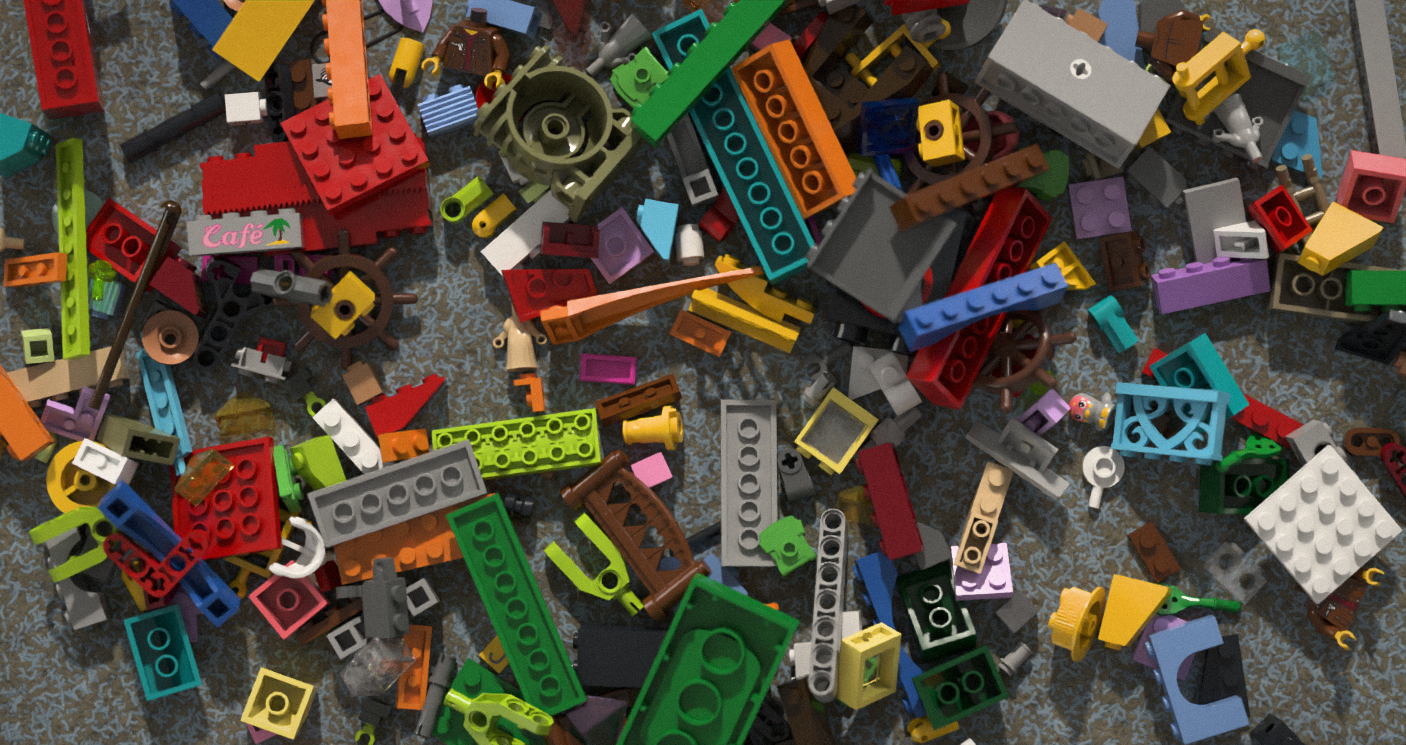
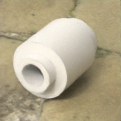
(689, 244)

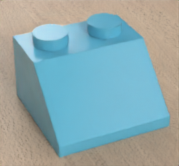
(659, 225)

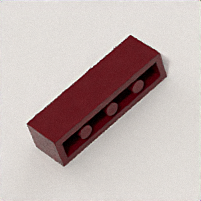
(890, 500)

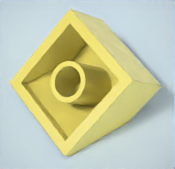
(278, 703)

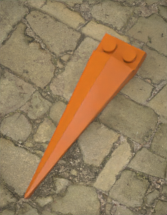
(595, 313)

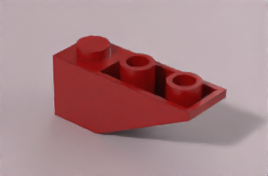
(398, 411)

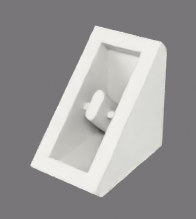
(1241, 241)

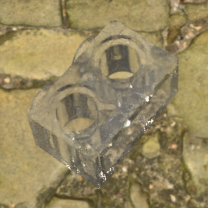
(1229, 578)

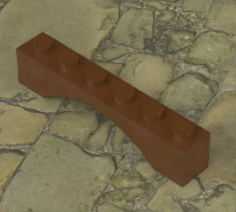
(967, 187)

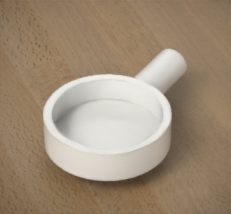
(1102, 469)

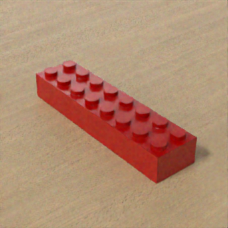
(998, 251)

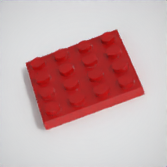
(355, 166)
(241, 509)

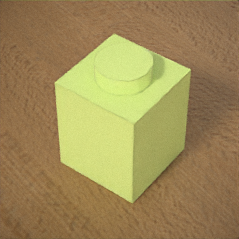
(37, 345)

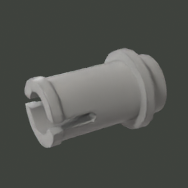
(815, 394)
(1014, 659)

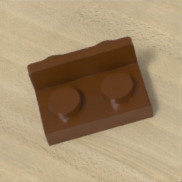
(1124, 261)

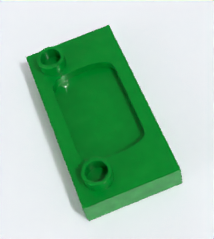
(710, 669)

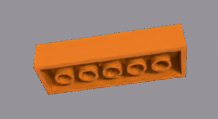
(795, 128)
(410, 543)

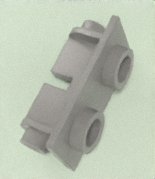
(251, 363)

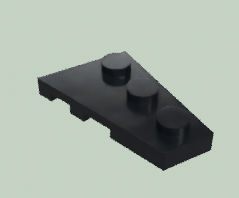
(1376, 339)

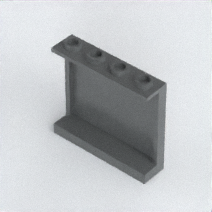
(1268, 94)
(869, 253)

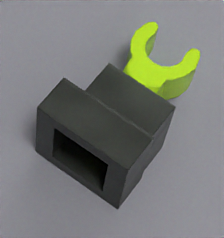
(300, 388)
(372, 713)

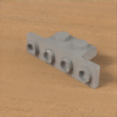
(1022, 453)

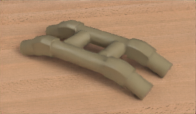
(1314, 189)

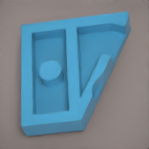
(1298, 140)

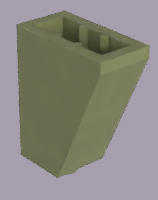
(137, 439)

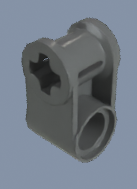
(794, 479)

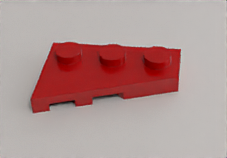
(543, 288)

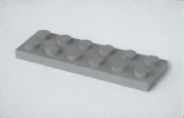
(747, 480)
(397, 493)

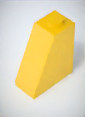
(1338, 239)
(1130, 610)

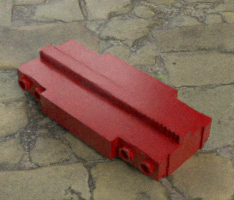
(278, 181)

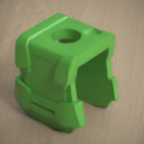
(638, 78)
(1054, 180)
(787, 544)

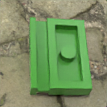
(287, 481)

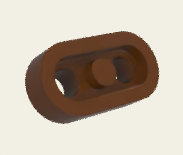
(1369, 439)

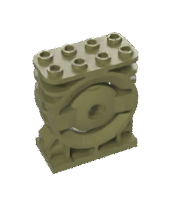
(549, 157)

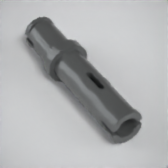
(438, 684)

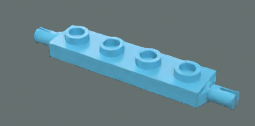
(165, 404)

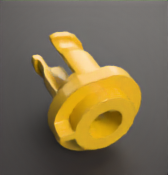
(660, 429)

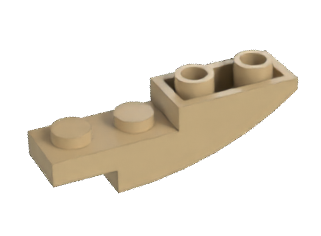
(983, 517)

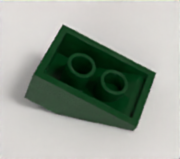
(1241, 486)
(935, 617)
(960, 687)

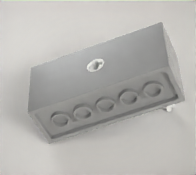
(1072, 83)

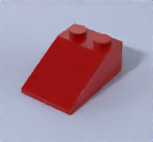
(123, 240)

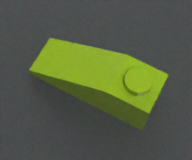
(317, 462)

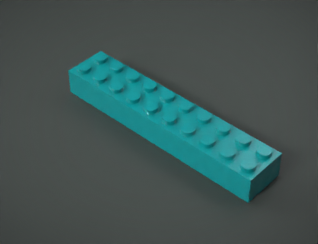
(742, 160)

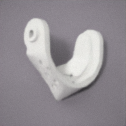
(311, 553)

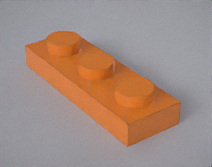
(35, 270)
(413, 682)

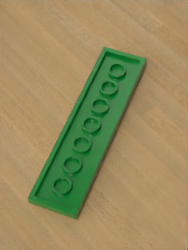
(516, 605)

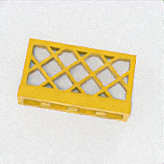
(743, 319)

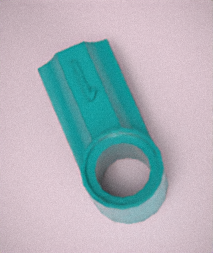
(1111, 321)

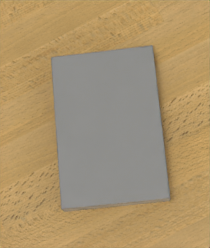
(1212, 208)

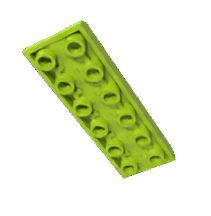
(529, 443)

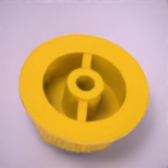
(72, 485)
(1077, 620)

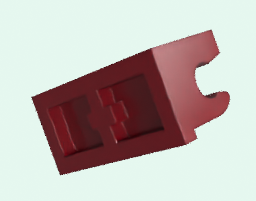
(569, 239)

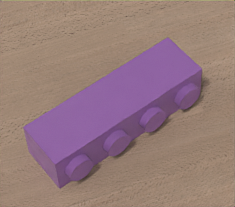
(1209, 283)

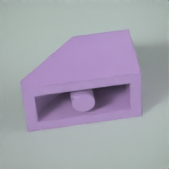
(1044, 412)

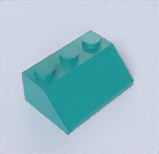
(21, 145)
(1199, 367)
(162, 652)

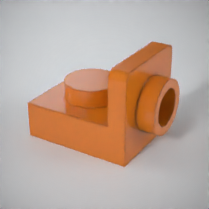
(535, 396)

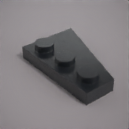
(1224, 673)

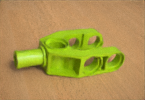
(66, 522)
(596, 587)
(493, 706)

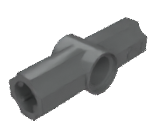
(291, 287)

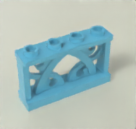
(1142, 398)

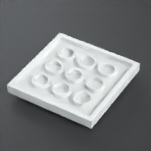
(1323, 524)

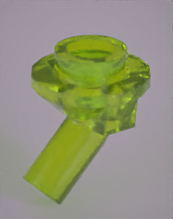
(101, 272)

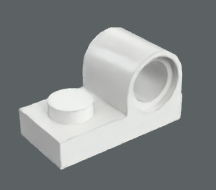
(894, 384)
(105, 463)

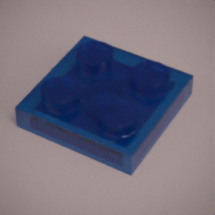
(888, 126)

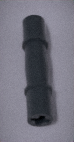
(174, 127)

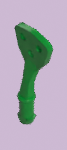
(1255, 447)
(1184, 601)

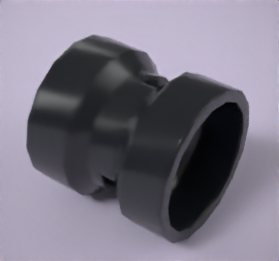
(519, 507)

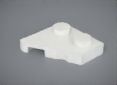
(861, 377)

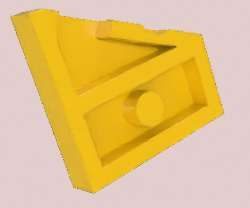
(1069, 265)

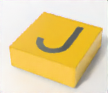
(495, 655)

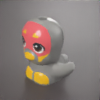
(1090, 410)

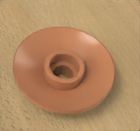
(170, 324)

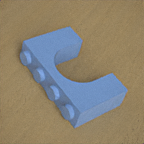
(509, 16)
(1169, 650)

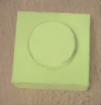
(533, 191)

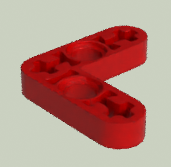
(162, 570)

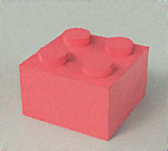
(1373, 185)
(289, 602)

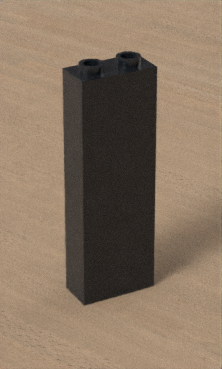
(616, 654)

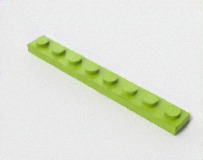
(73, 243)

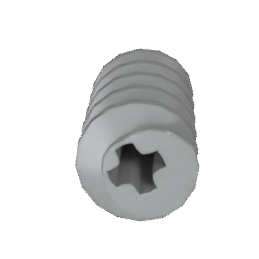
(924, 25)

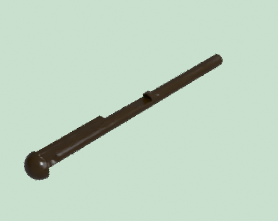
(152, 263)

